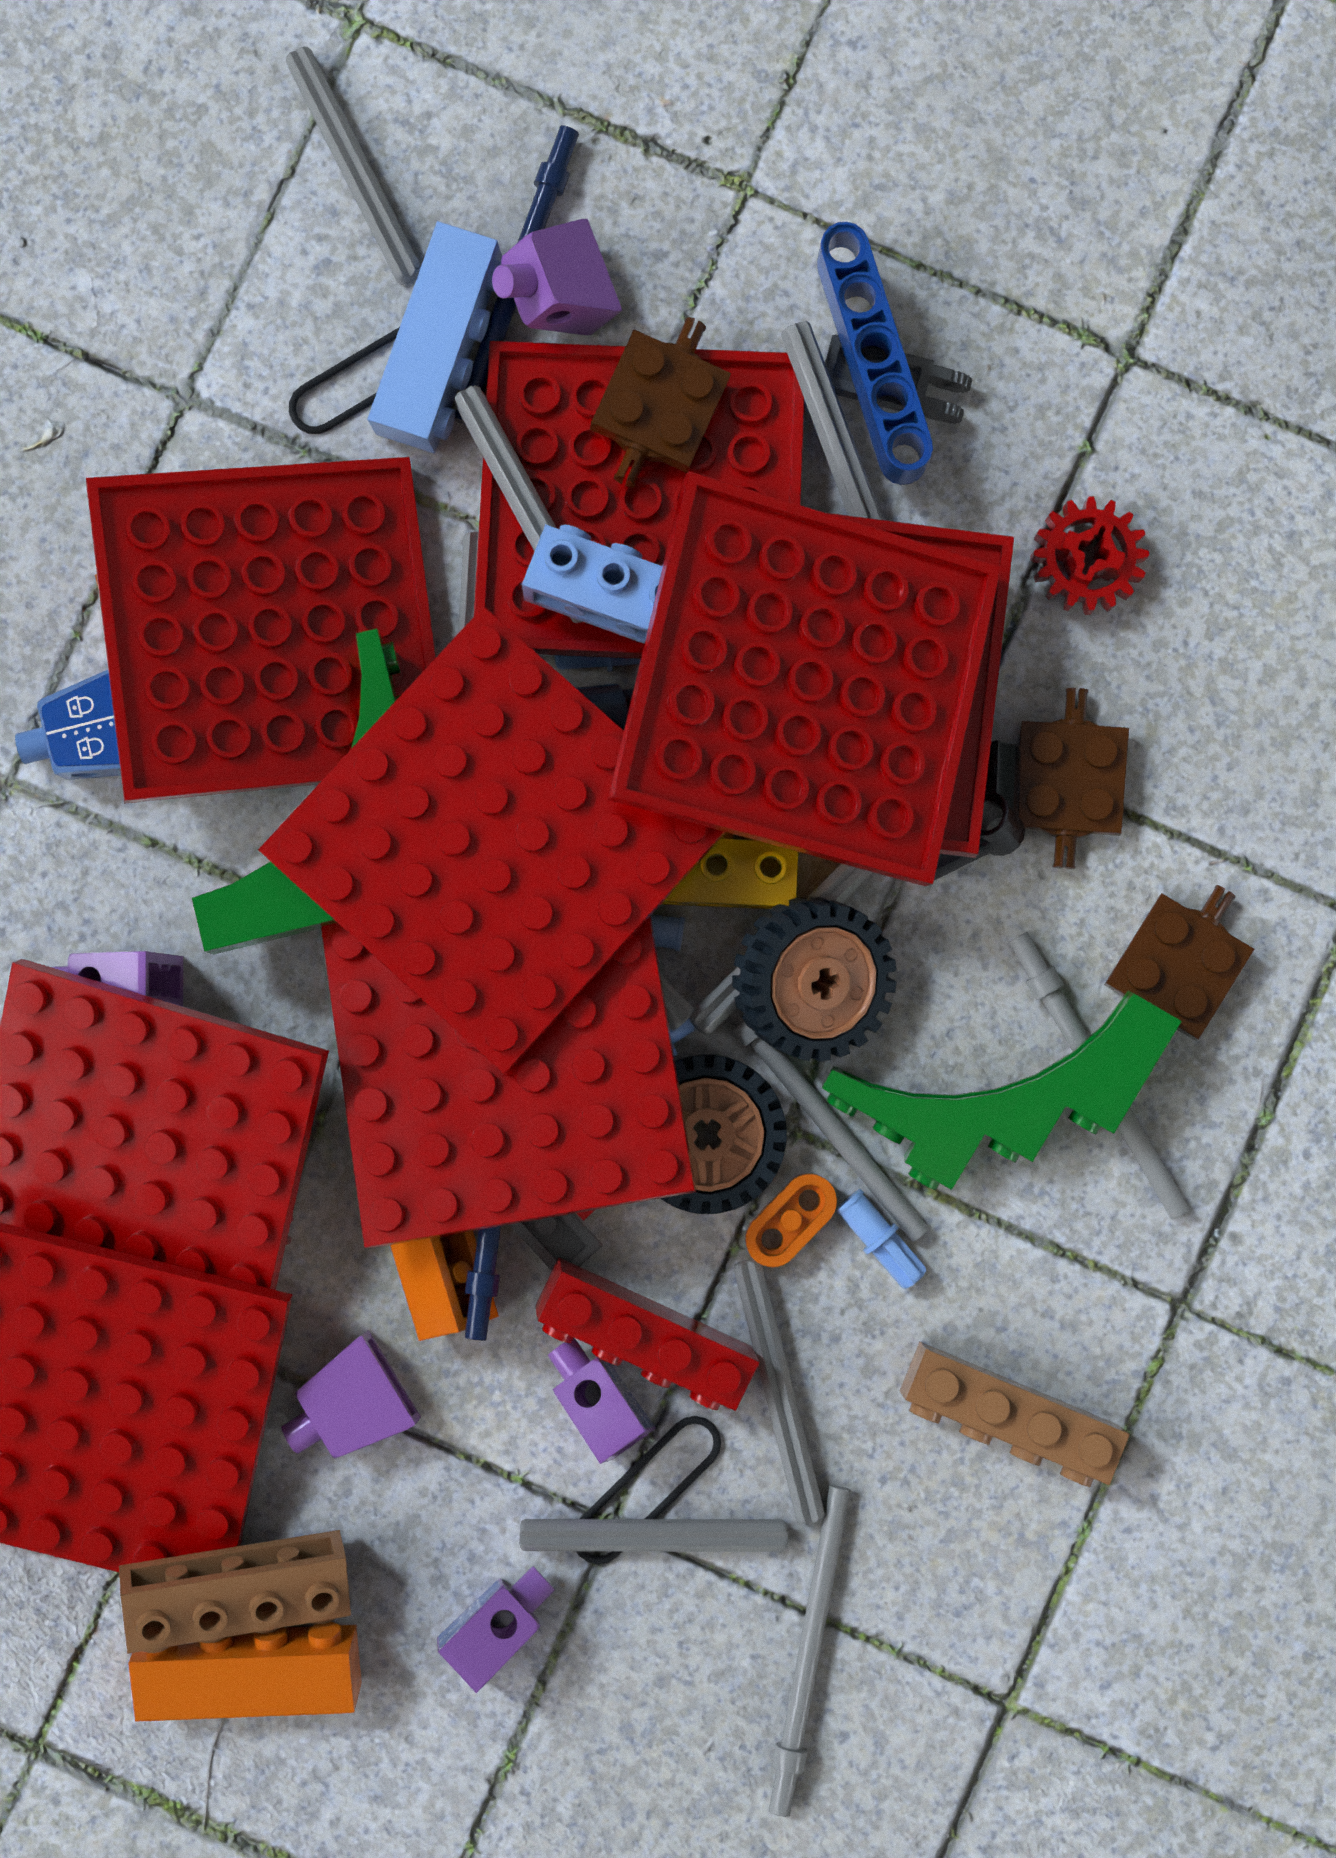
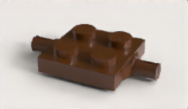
(660, 401)
(1072, 777)
(1182, 961)

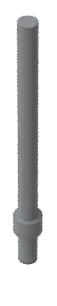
(1046, 985)
(832, 1129)
(790, 1754)

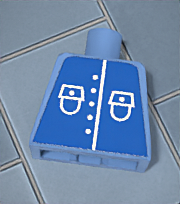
(75, 731)

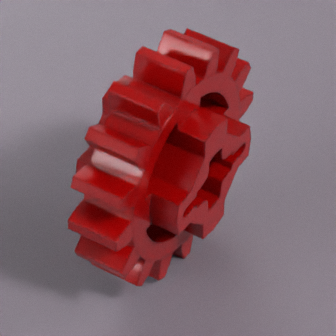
(1109, 561)

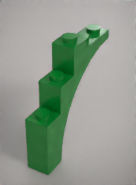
(266, 901)
(945, 1129)

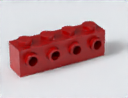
(647, 1335)

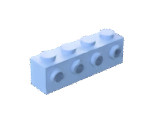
(436, 339)
(592, 581)

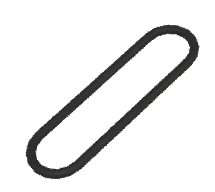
(326, 375)
(640, 1464)

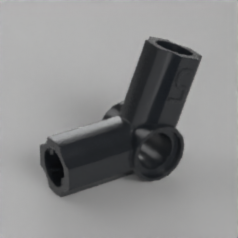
(1000, 800)

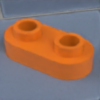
(792, 1221)

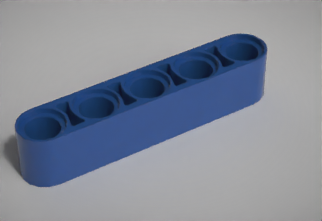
(876, 329)

